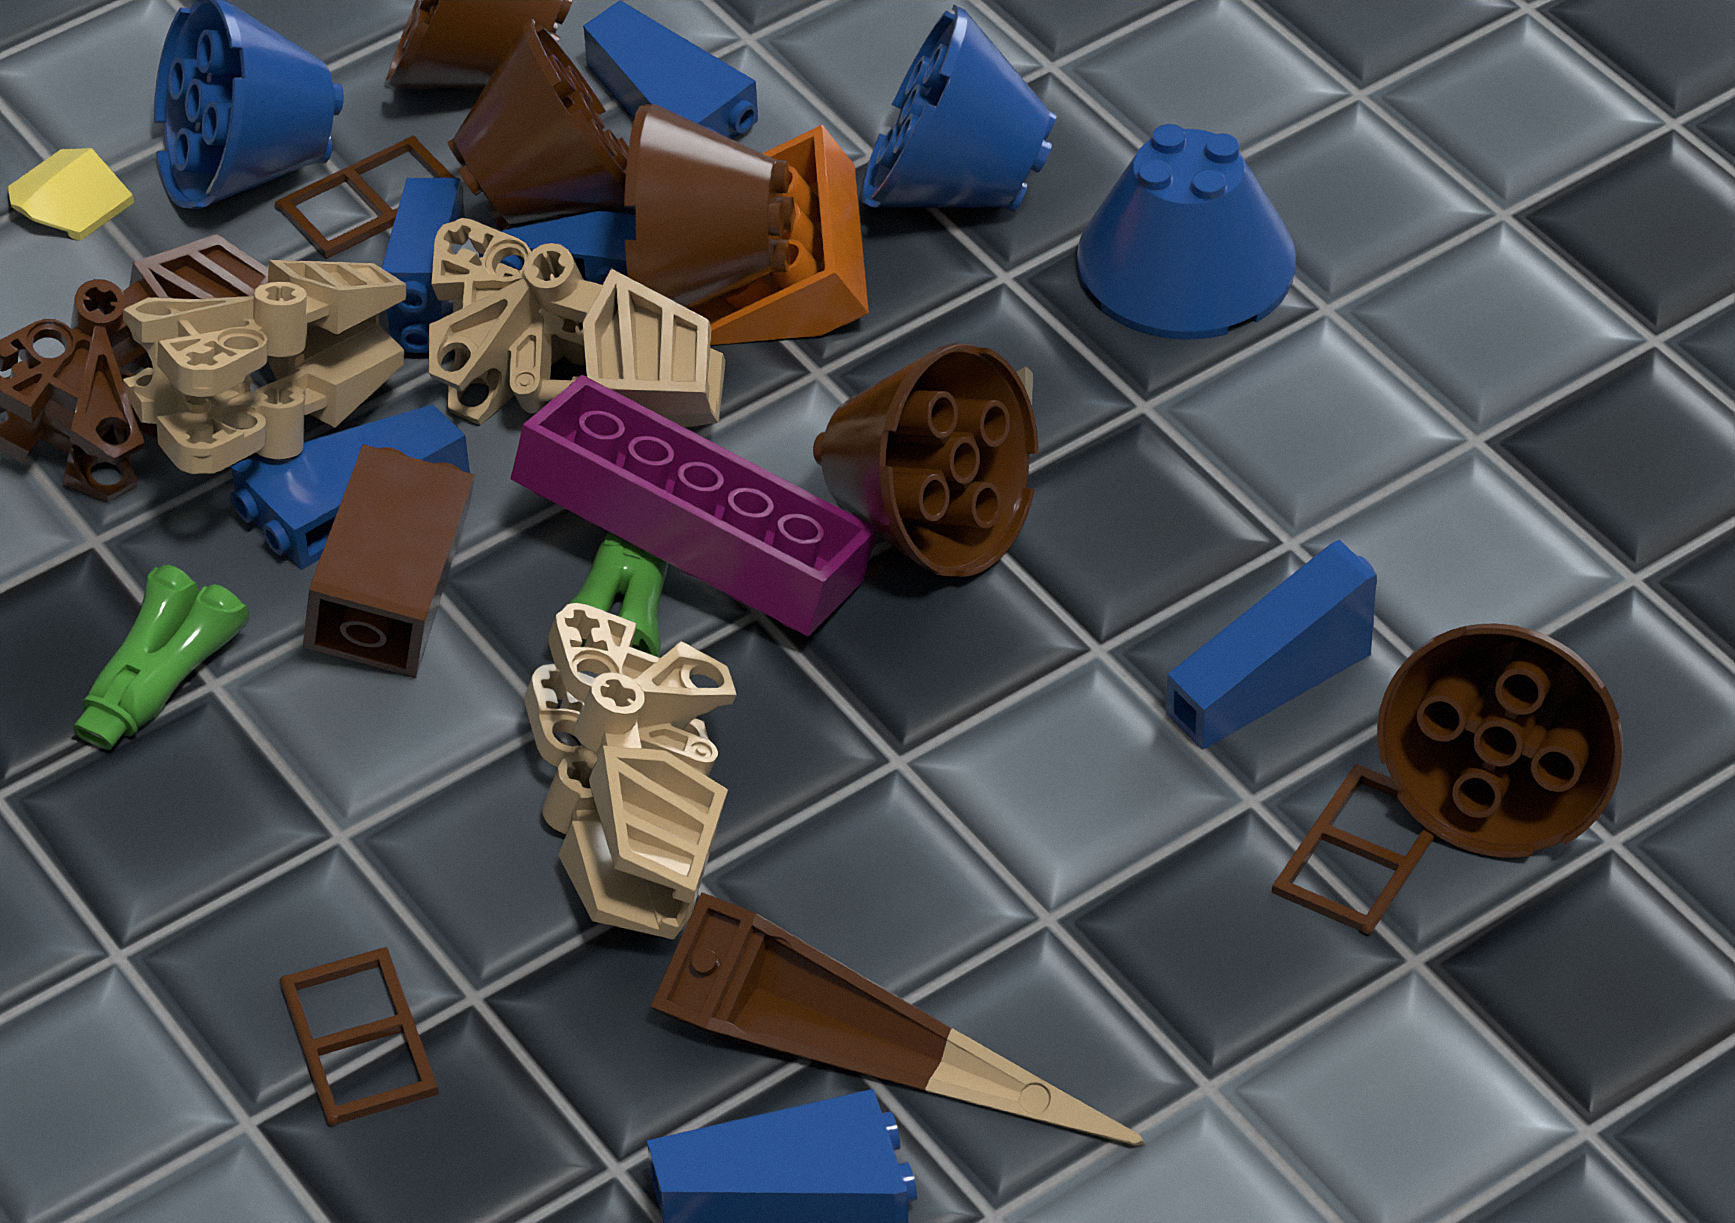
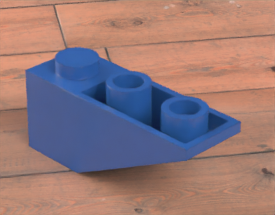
(592, 239)

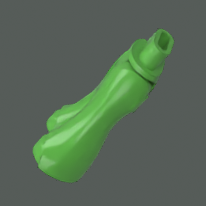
(634, 574)
(167, 642)

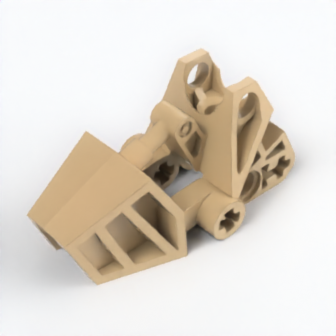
(521, 322)
(312, 326)
(639, 783)

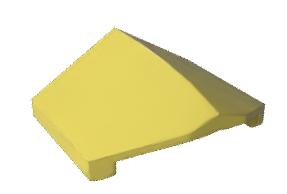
(71, 193)

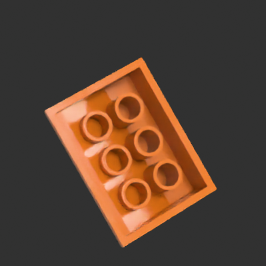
(825, 255)

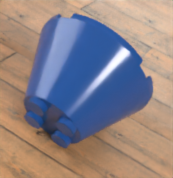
(237, 105)
(962, 128)
(1186, 240)

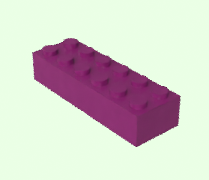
(694, 504)

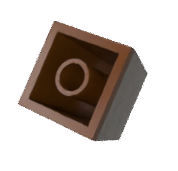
(387, 560)

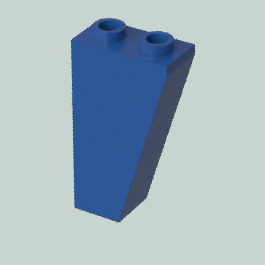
(654, 65)
(409, 257)
(300, 495)
(1278, 647)
(787, 1167)

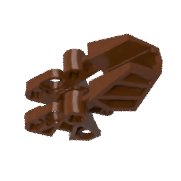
(81, 395)

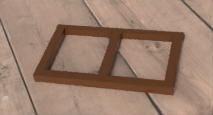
(352, 176)
(1325, 831)
(361, 1034)

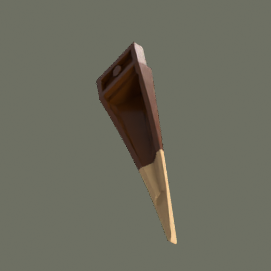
(786, 997)

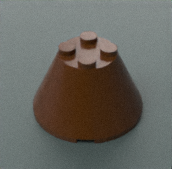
(464, 40)
(540, 139)
(703, 209)
(937, 458)
(1500, 739)

